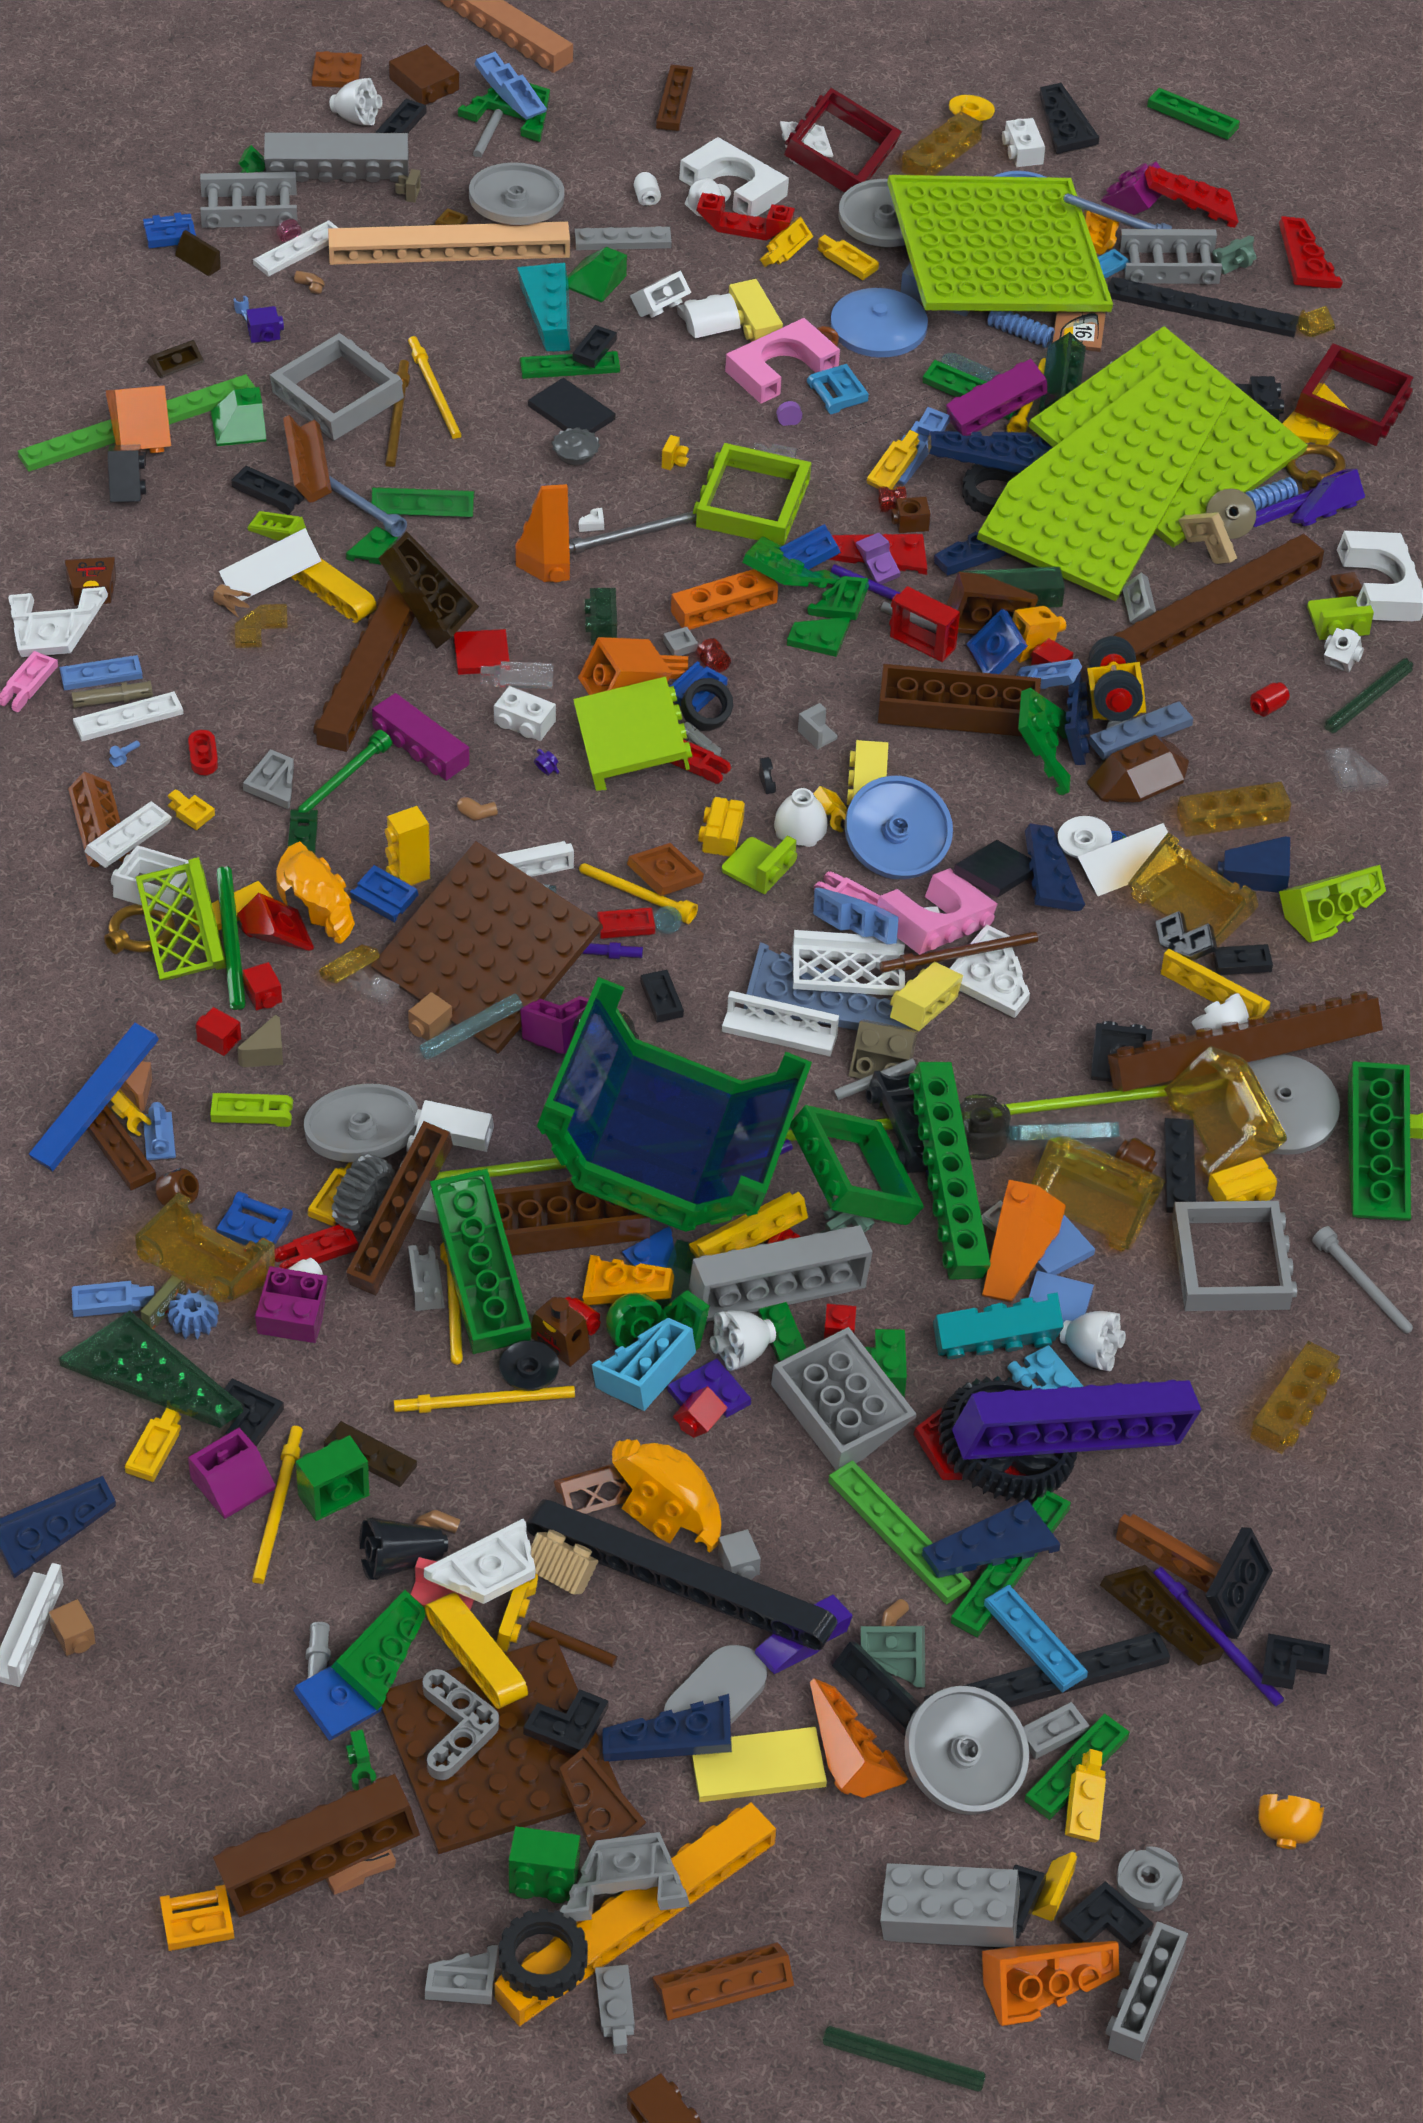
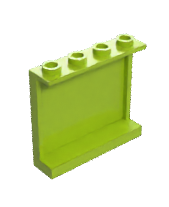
(631, 729)

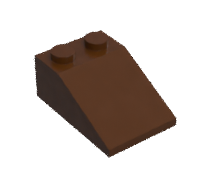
(982, 597)

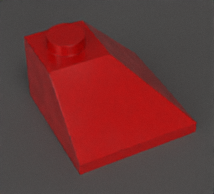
(274, 923)

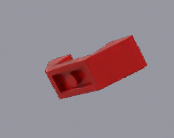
(712, 209)

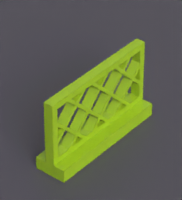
(205, 916)

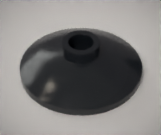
(527, 1356)

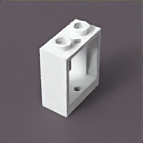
(147, 861)

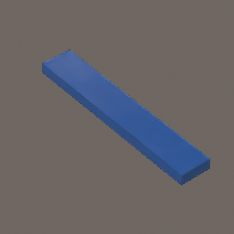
(93, 1096)

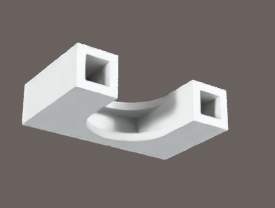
(720, 159)
(1389, 555)
(467, 1129)

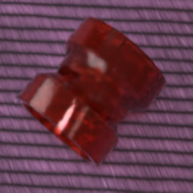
(887, 497)
(713, 655)

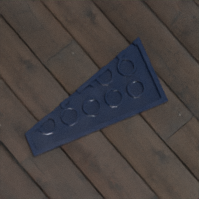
(1001, 450)

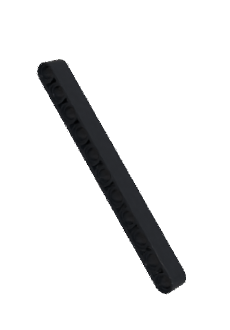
(688, 1576)

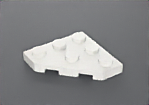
(993, 976)

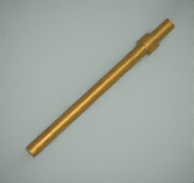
(397, 416)

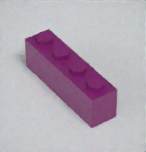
(997, 398)
(420, 736)

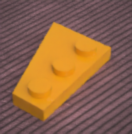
(613, 1279)

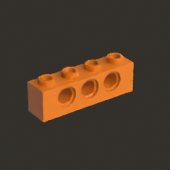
(723, 598)

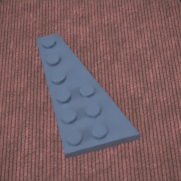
(774, 981)

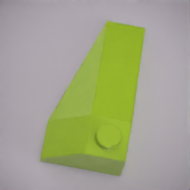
(1322, 905)

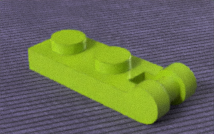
(252, 1109)

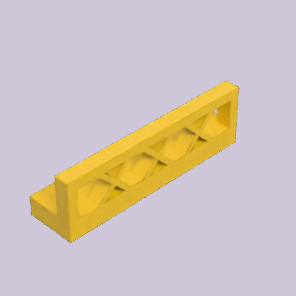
(1208, 983)
(754, 1229)

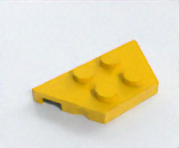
(1311, 430)

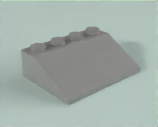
(841, 1398)

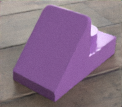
(878, 559)

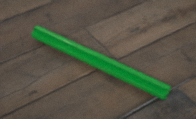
(230, 938)

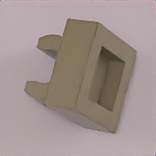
(409, 185)

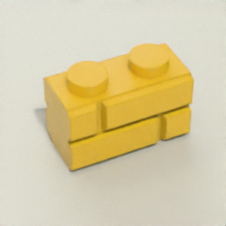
(722, 826)
(1243, 1182)

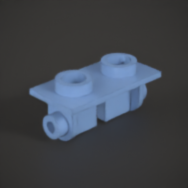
(159, 1135)

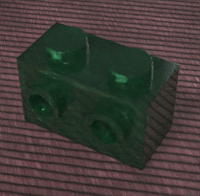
(602, 613)

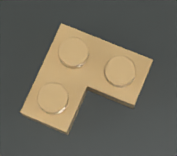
(1211, 529)

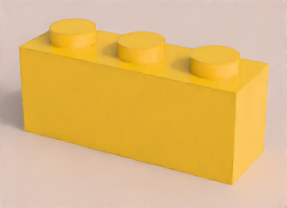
(408, 846)

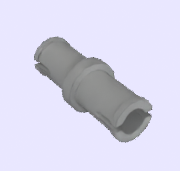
(318, 1652)

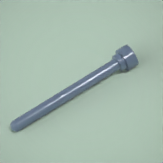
(1112, 214)
(393, 523)

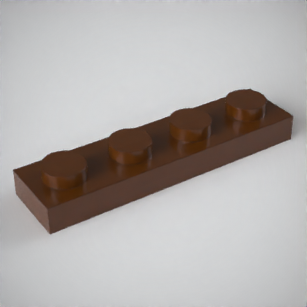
(674, 97)
(121, 1150)

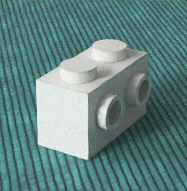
(1023, 142)
(660, 294)
(524, 713)

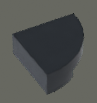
(765, 775)

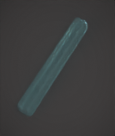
(471, 1026)

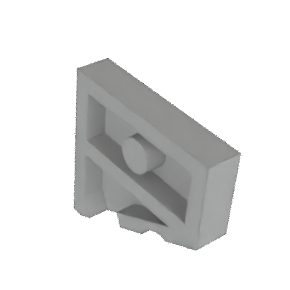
(272, 779)
(463, 1978)

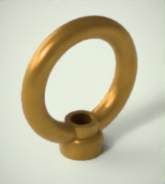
(1306, 478)
(118, 939)

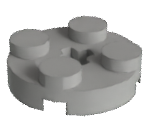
(1149, 1895)

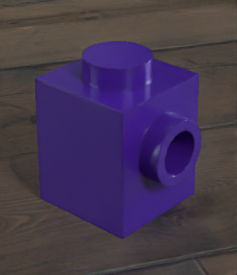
(264, 324)

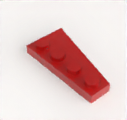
(1193, 193)
(1306, 257)
(906, 550)

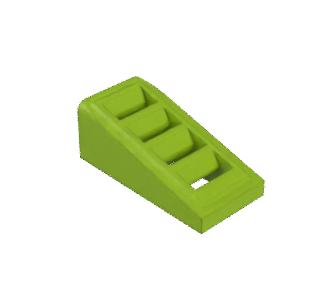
(291, 523)

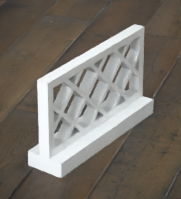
(848, 950)

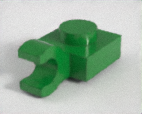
(252, 161)
(358, 1754)

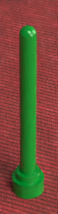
(377, 743)

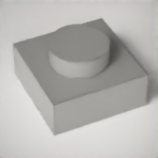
(680, 641)

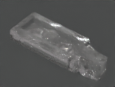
(518, 675)

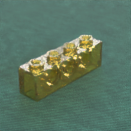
(942, 146)
(1233, 809)
(1295, 1398)

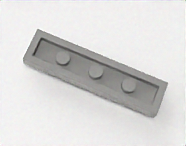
(623, 238)

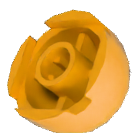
(1290, 1819)

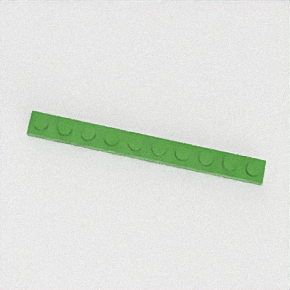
(102, 433)

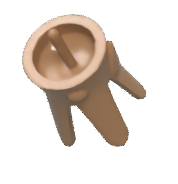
(225, 596)

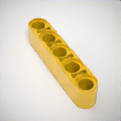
(337, 590)
(476, 1650)

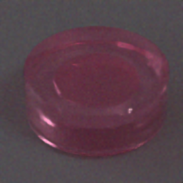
(288, 230)

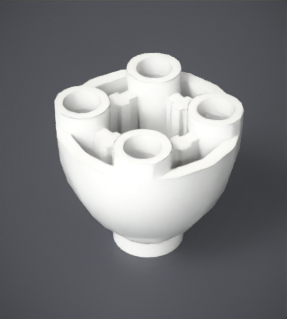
(357, 102)
(801, 818)
(1216, 1014)
(740, 1337)
(1094, 1338)

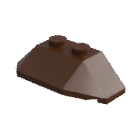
(1140, 771)

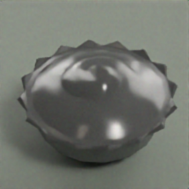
(575, 446)

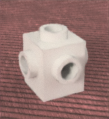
(1343, 649)

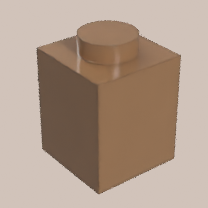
(429, 1017)
(72, 1628)

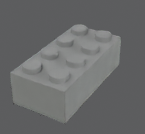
(950, 1905)

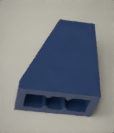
(1258, 865)

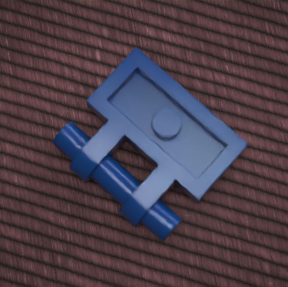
(167, 229)

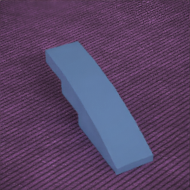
(509, 86)
(931, 421)
(855, 914)

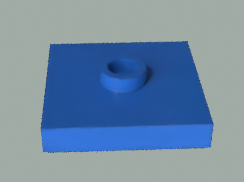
(997, 643)
(333, 1703)

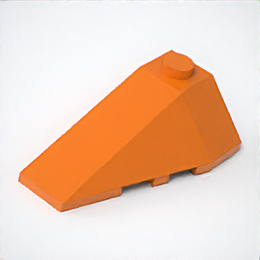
(545, 538)
(1024, 1231)
(849, 1749)
(1033, 1977)

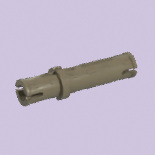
(112, 694)

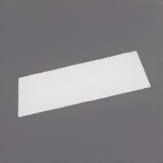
(271, 564)
(1117, 862)

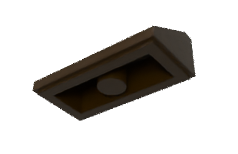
(198, 254)
(175, 359)

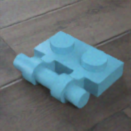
(1046, 1368)

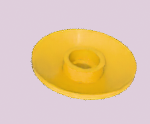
(973, 106)

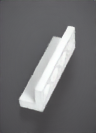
(542, 858)
(780, 1028)
(29, 1624)

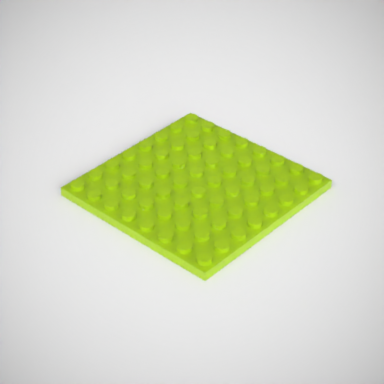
(998, 244)
(1239, 453)

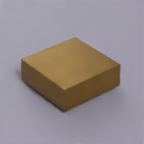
(451, 217)

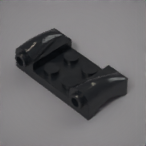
(898, 1100)

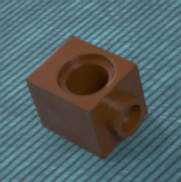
(911, 515)

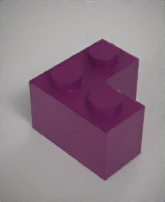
(550, 1023)

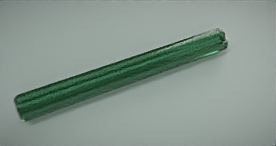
(1368, 695)
(904, 2058)

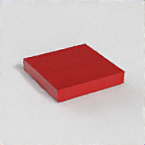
(480, 649)

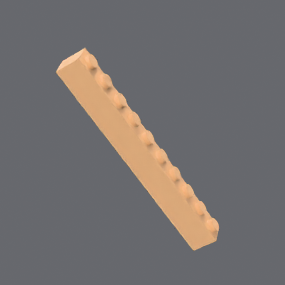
(448, 243)

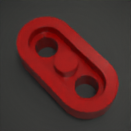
(203, 752)

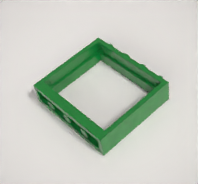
(898, 1201)

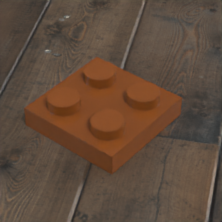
(336, 69)
(665, 869)

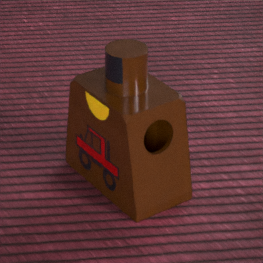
(90, 574)
(561, 1330)

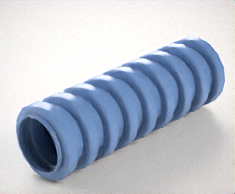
(1021, 327)
(1272, 493)

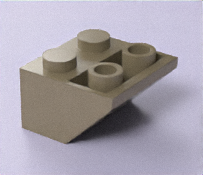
(881, 1047)

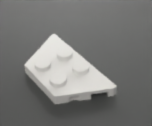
(487, 1566)

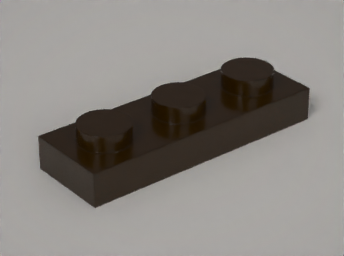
(381, 1458)

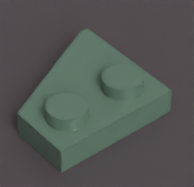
(897, 1650)

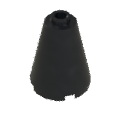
(397, 1546)

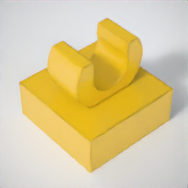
(674, 453)

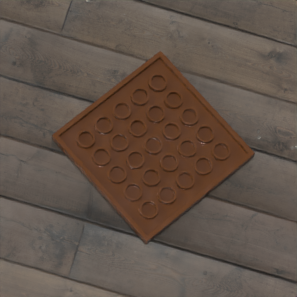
(486, 938)
(511, 1776)

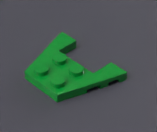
(531, 129)
(769, 559)
(1039, 726)

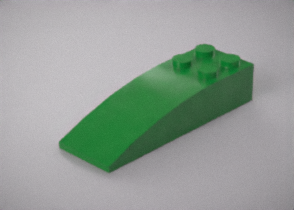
(1379, 1140)
(480, 1261)

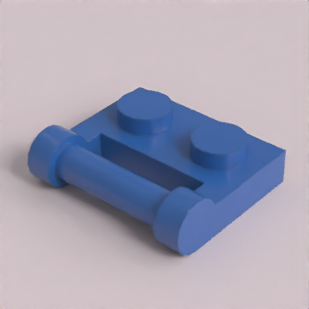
(243, 1227)

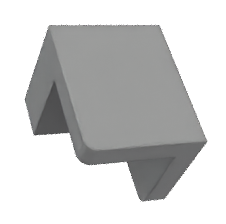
(813, 726)

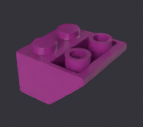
(1132, 191)
(291, 1304)
(230, 1473)

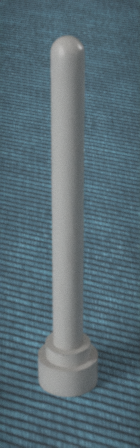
(1327, 1240)

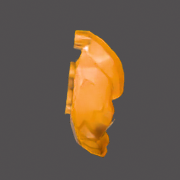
(318, 890)
(667, 1491)

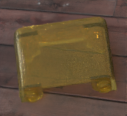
(1179, 882)
(1226, 1110)
(1098, 1189)
(200, 1256)

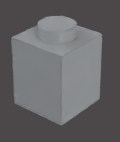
(739, 1554)

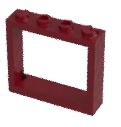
(855, 116)
(1366, 371)

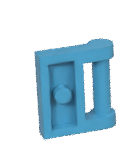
(843, 383)

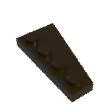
(1162, 1611)

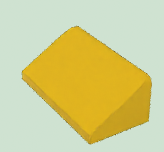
(1056, 1884)

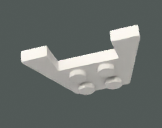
(53, 630)

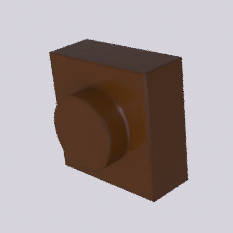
(1345, 584)

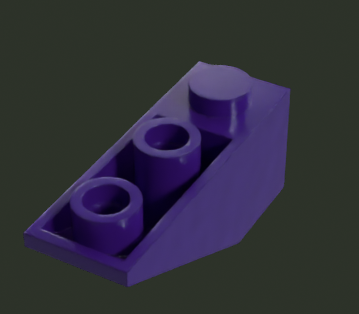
(1332, 493)

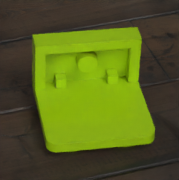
(1340, 614)
(760, 864)

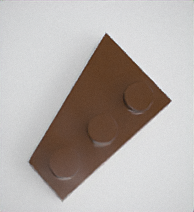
(597, 1801)

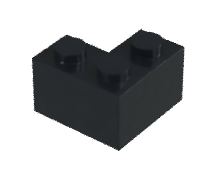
(125, 473)

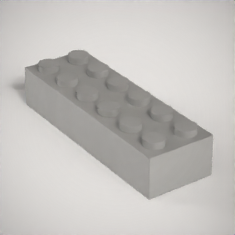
(338, 155)
(783, 1271)

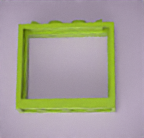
(747, 525)

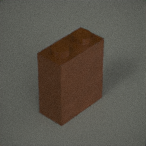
(424, 75)

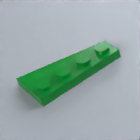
(380, 1650)

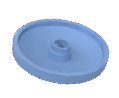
(879, 322)
(898, 827)

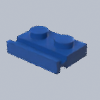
(812, 547)
(693, 674)
(384, 893)

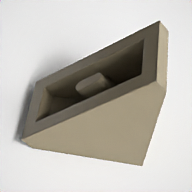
(262, 1047)

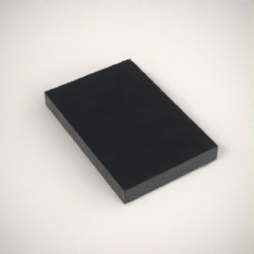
(571, 407)
(995, 868)
(1239, 1583)

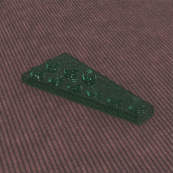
(146, 1365)

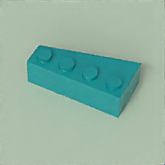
(548, 300)
(998, 1327)

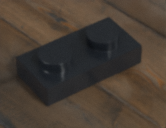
(594, 346)
(1243, 959)
(662, 996)

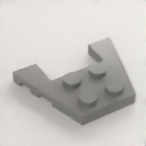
(625, 1866)

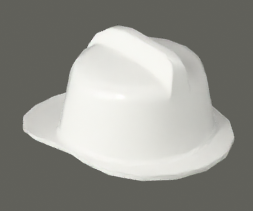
(705, 186)

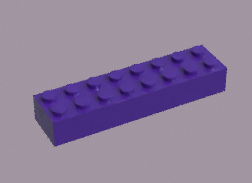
(1076, 1419)

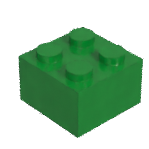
(332, 1477)
(543, 1864)

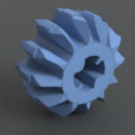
(193, 1314)

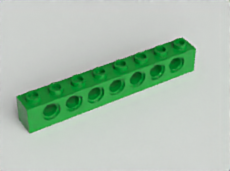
(973, 1259)

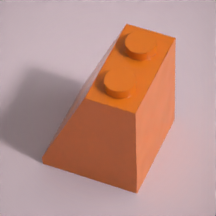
(140, 417)
(621, 663)

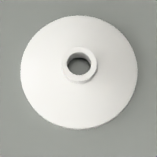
(1083, 835)

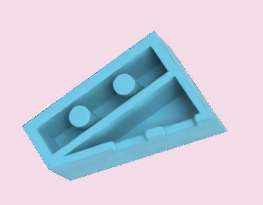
(646, 1366)

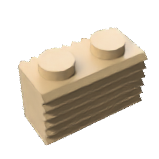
(562, 1563)

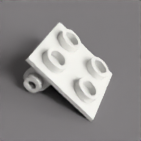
(815, 139)

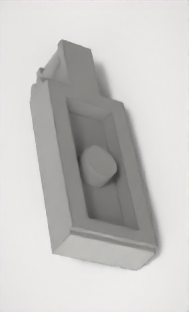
(615, 2005)

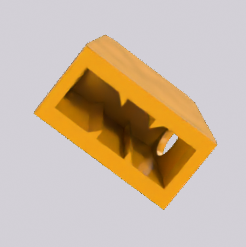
(1036, 626)

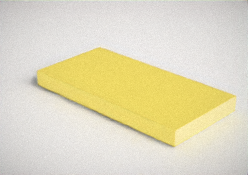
(761, 1765)

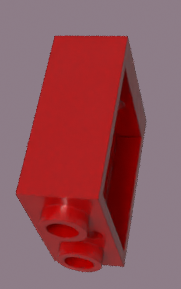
(945, 617)

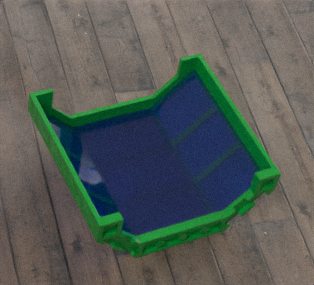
(662, 1127)

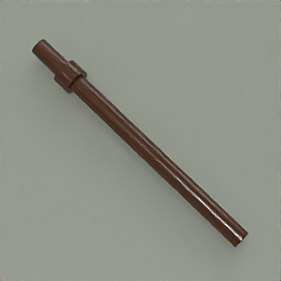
(909, 961)

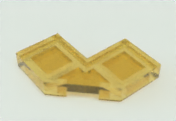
(248, 629)

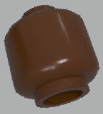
(1137, 1154)
(177, 1181)

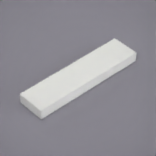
(294, 249)
(128, 716)
(128, 834)

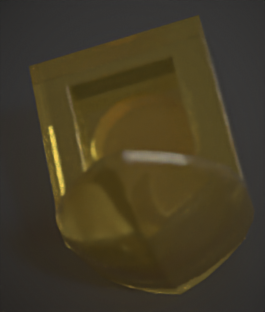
(1315, 322)

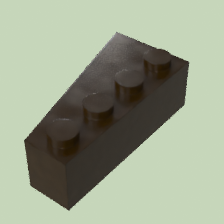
(427, 589)

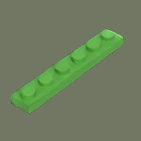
(894, 1528)

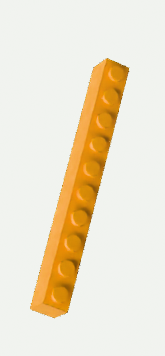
(636, 1912)

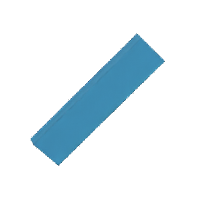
(1035, 1638)

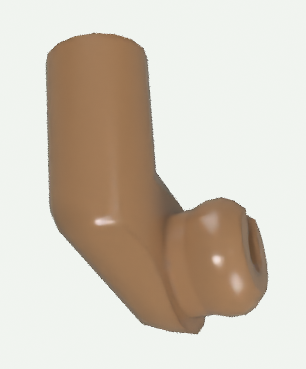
(311, 279)
(474, 810)
(439, 1519)
(894, 1613)

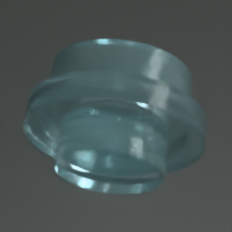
(668, 919)

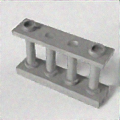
(247, 184)
(1170, 241)

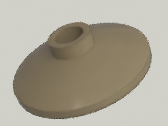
(1246, 513)

